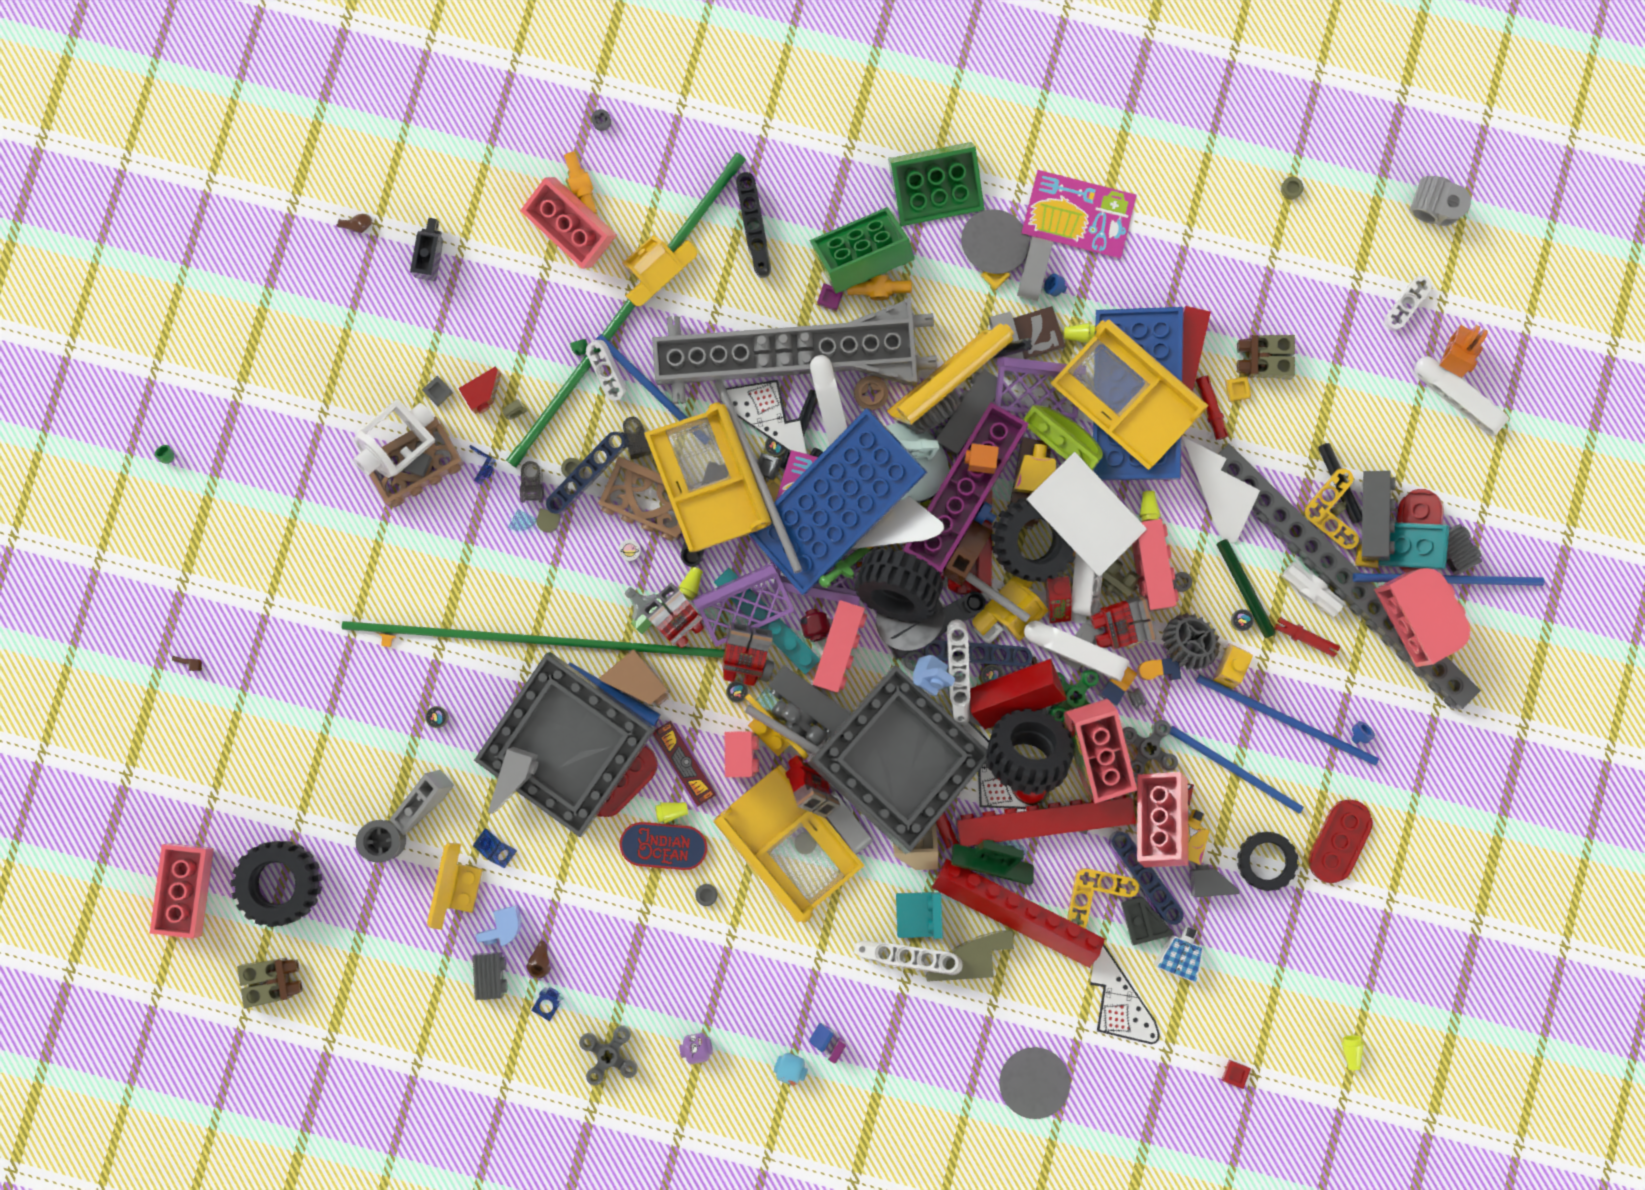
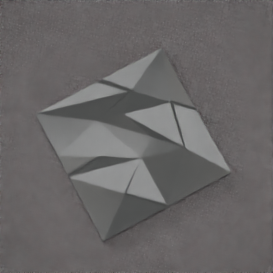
(580, 740)
(900, 759)

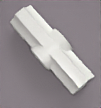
(1313, 589)

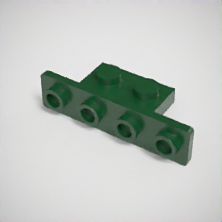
(994, 860)

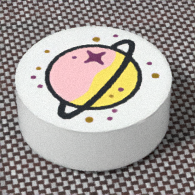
(629, 550)

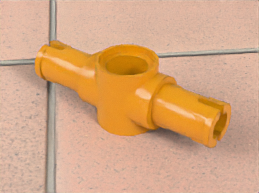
(580, 181)
(880, 288)

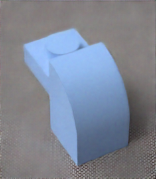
(931, 675)
(508, 927)

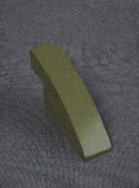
(976, 956)

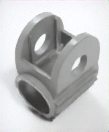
(1439, 201)

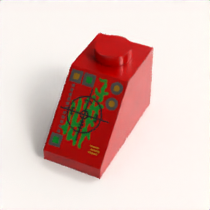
(481, 391)
(1059, 599)

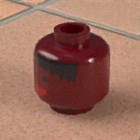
(815, 625)

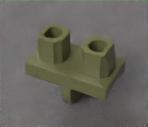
(1118, 583)

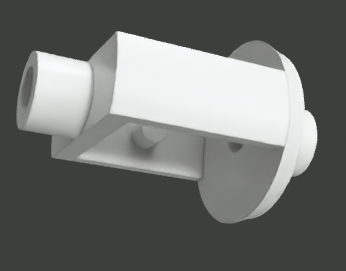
(374, 457)

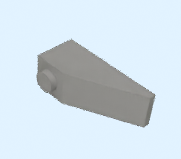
(515, 771)
(421, 800)

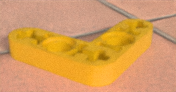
(1326, 515)
(1088, 889)

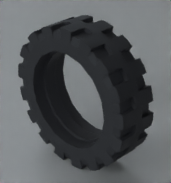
(1290, 861)

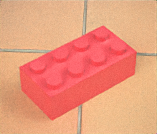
(568, 222)
(1153, 567)
(838, 647)
(740, 754)
(1162, 819)
(181, 890)

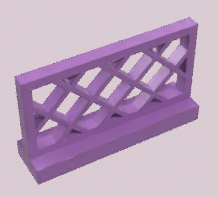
(1029, 367)
(737, 586)
(830, 593)

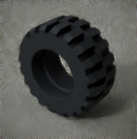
(1007, 545)
(899, 585)
(1023, 772)
(249, 893)

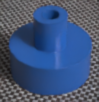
(1055, 285)
(984, 513)
(1362, 732)

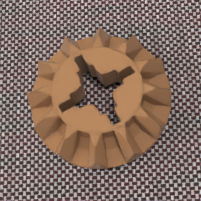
(876, 384)

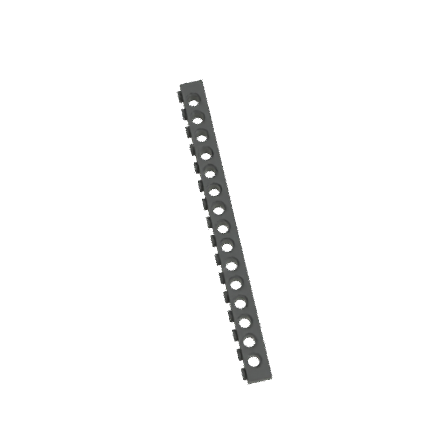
(1464, 689)

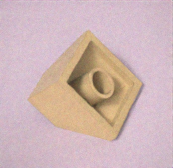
(924, 854)

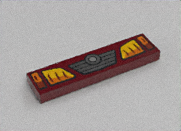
(684, 763)

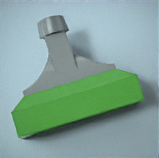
(639, 601)

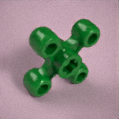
(1079, 688)

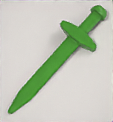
(843, 567)

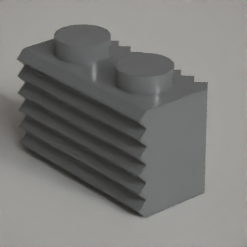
(1460, 551)
(489, 976)

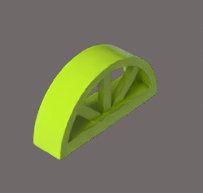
(1063, 435)

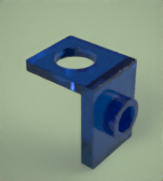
(487, 468)
(491, 847)
(548, 994)

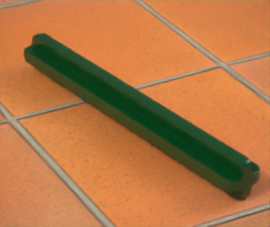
(1246, 588)

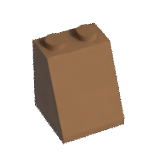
(637, 679)

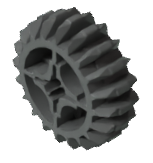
(937, 413)
(1191, 641)

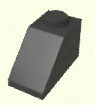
(1209, 882)

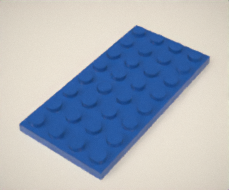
(1160, 335)
(840, 499)

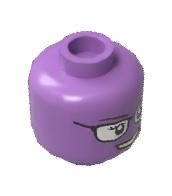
(696, 1048)

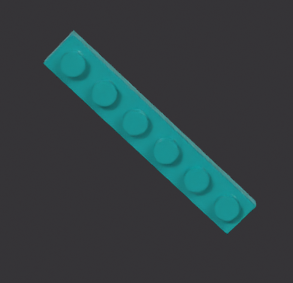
(782, 635)

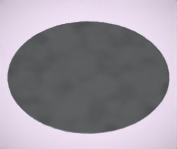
(994, 241)
(916, 637)
(1034, 1083)

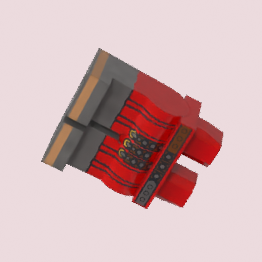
(678, 621)
(1124, 623)
(742, 660)
(810, 788)

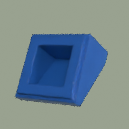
(821, 1037)

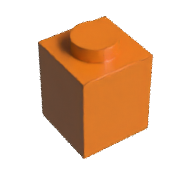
(982, 458)

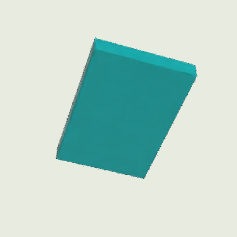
(1419, 546)

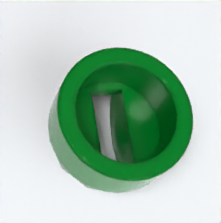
(579, 347)
(165, 454)

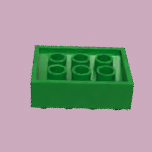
(936, 183)
(862, 249)

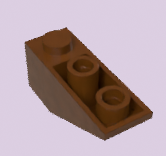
(967, 553)

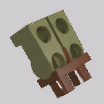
(1267, 356)
(275, 978)

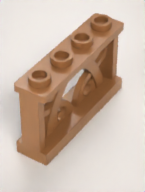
(410, 440)
(632, 473)

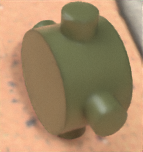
(1338, 508)

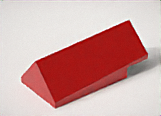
(1026, 688)

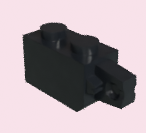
(427, 252)

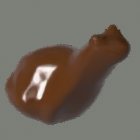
(358, 223)
(538, 963)

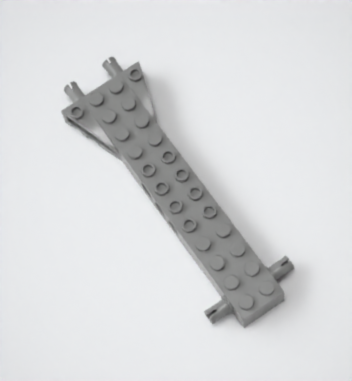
(873, 344)

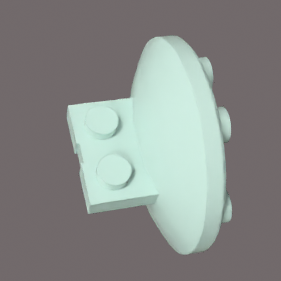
(928, 454)

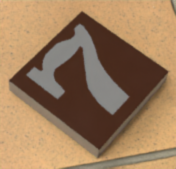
(1042, 329)

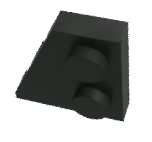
(1143, 921)

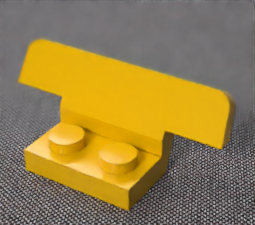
(655, 266)
(1018, 592)
(770, 737)
(454, 888)

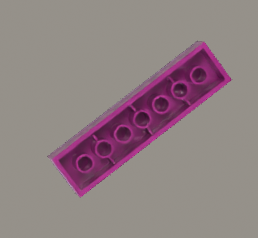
(966, 490)

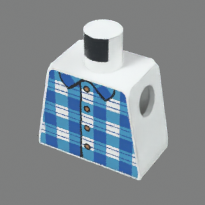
(1181, 955)

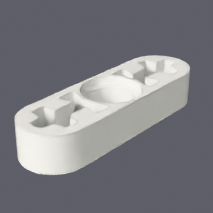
(1416, 302)
(618, 382)

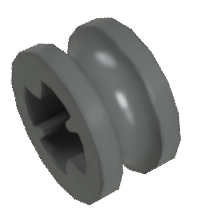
(604, 125)
(1183, 575)
(908, 664)
(1136, 698)

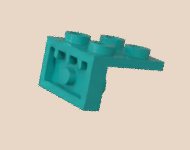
(919, 915)

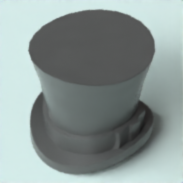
(380, 841)

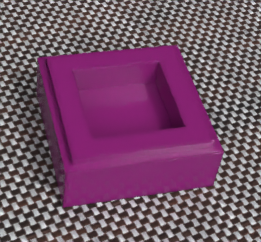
(829, 298)
(837, 1050)

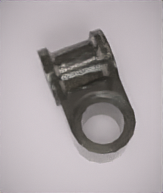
(638, 444)
(531, 484)

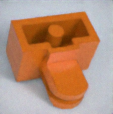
(1462, 350)

